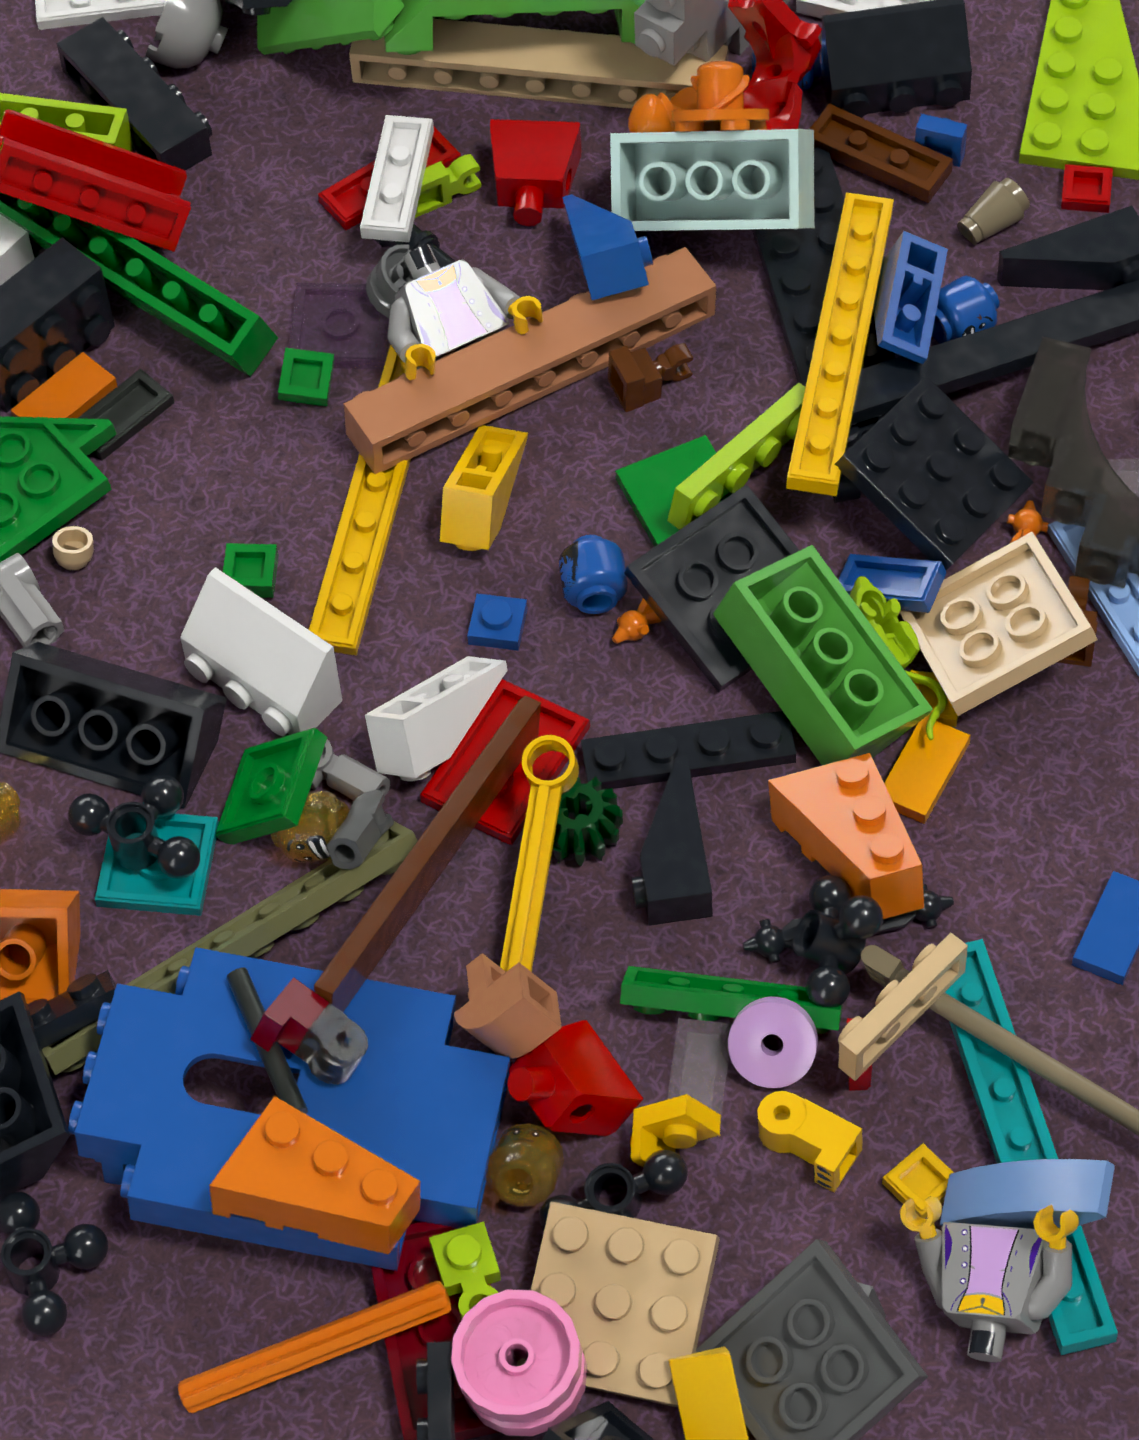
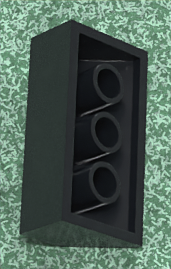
(106, 720)

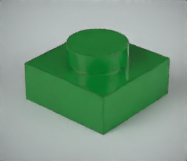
(306, 377)
(253, 566)

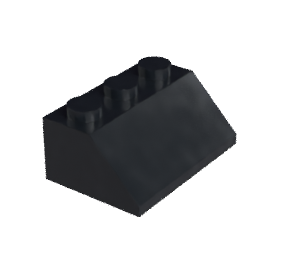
(896, 57)
(30, 1111)

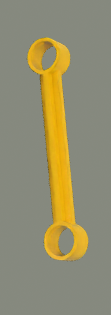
(535, 851)

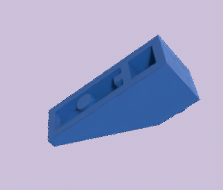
(607, 248)
(909, 296)

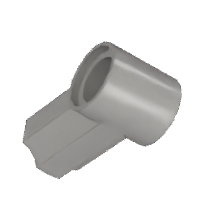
(24, 606)

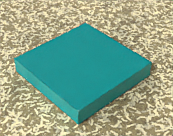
(150, 887)

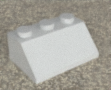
(260, 657)

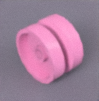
(486, 1354)

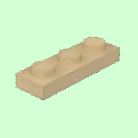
(901, 1005)

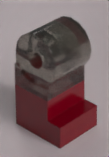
(313, 1033)

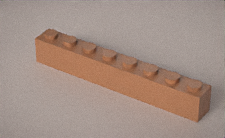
(517, 368)

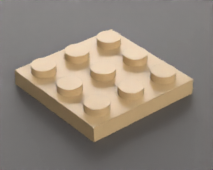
(999, 624)
(631, 1294)

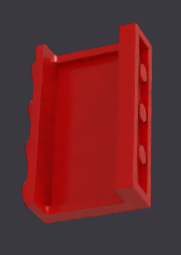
(92, 180)

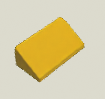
(708, 1396)

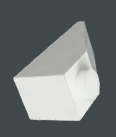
(431, 718)

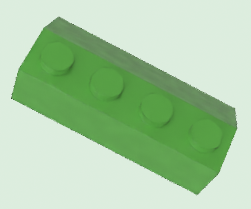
(820, 658)

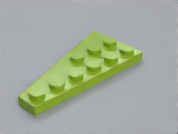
(1084, 91)

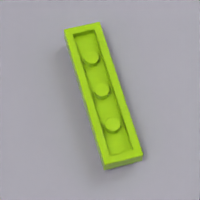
(735, 462)

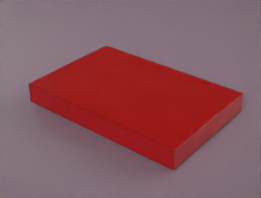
(508, 810)

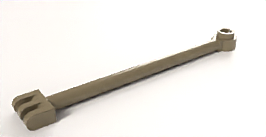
(885, 968)

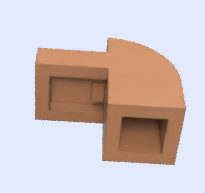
(508, 1009)

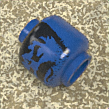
(593, 574)

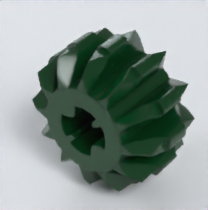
(587, 821)

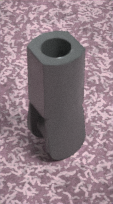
(360, 830)

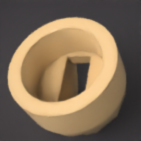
(73, 547)

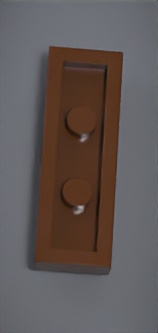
(881, 153)

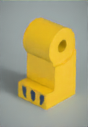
(811, 1133)

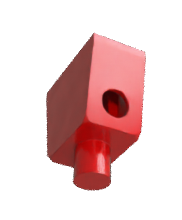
(534, 165)
(574, 1083)

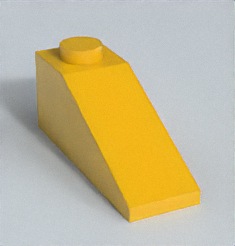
(481, 488)

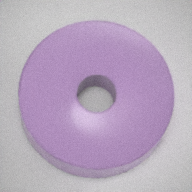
(766, 1066)

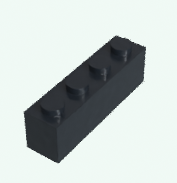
(115, 75)

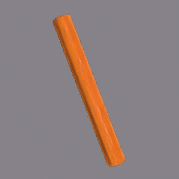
(314, 1346)

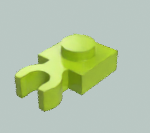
(442, 183)
(466, 1264)

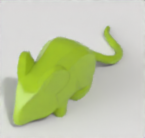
(897, 636)

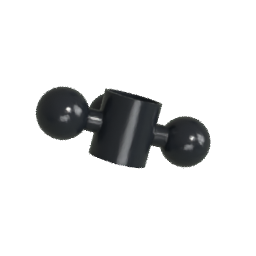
(160, 798)
(834, 937)
(662, 1173)
(83, 1247)

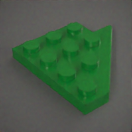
(46, 476)

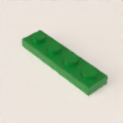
(712, 996)

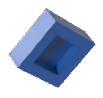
(942, 136)
(497, 622)

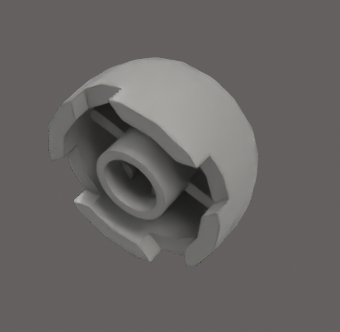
(188, 33)

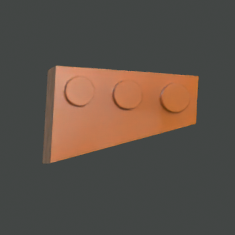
(852, 830)
(315, 1181)

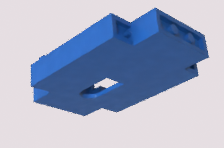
(408, 1101)

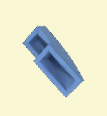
(1017, 1190)

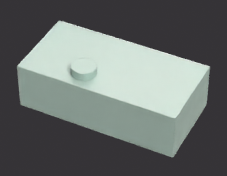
(714, 179)

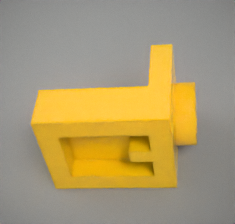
(671, 1125)

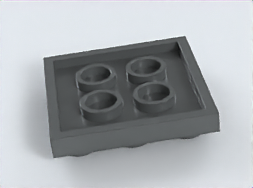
(815, 1354)

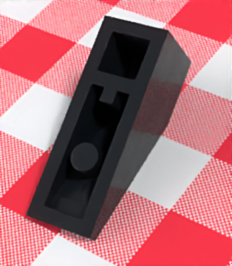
(1082, 257)
(673, 857)

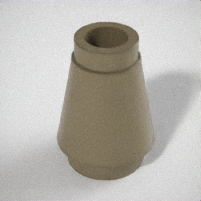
(994, 211)

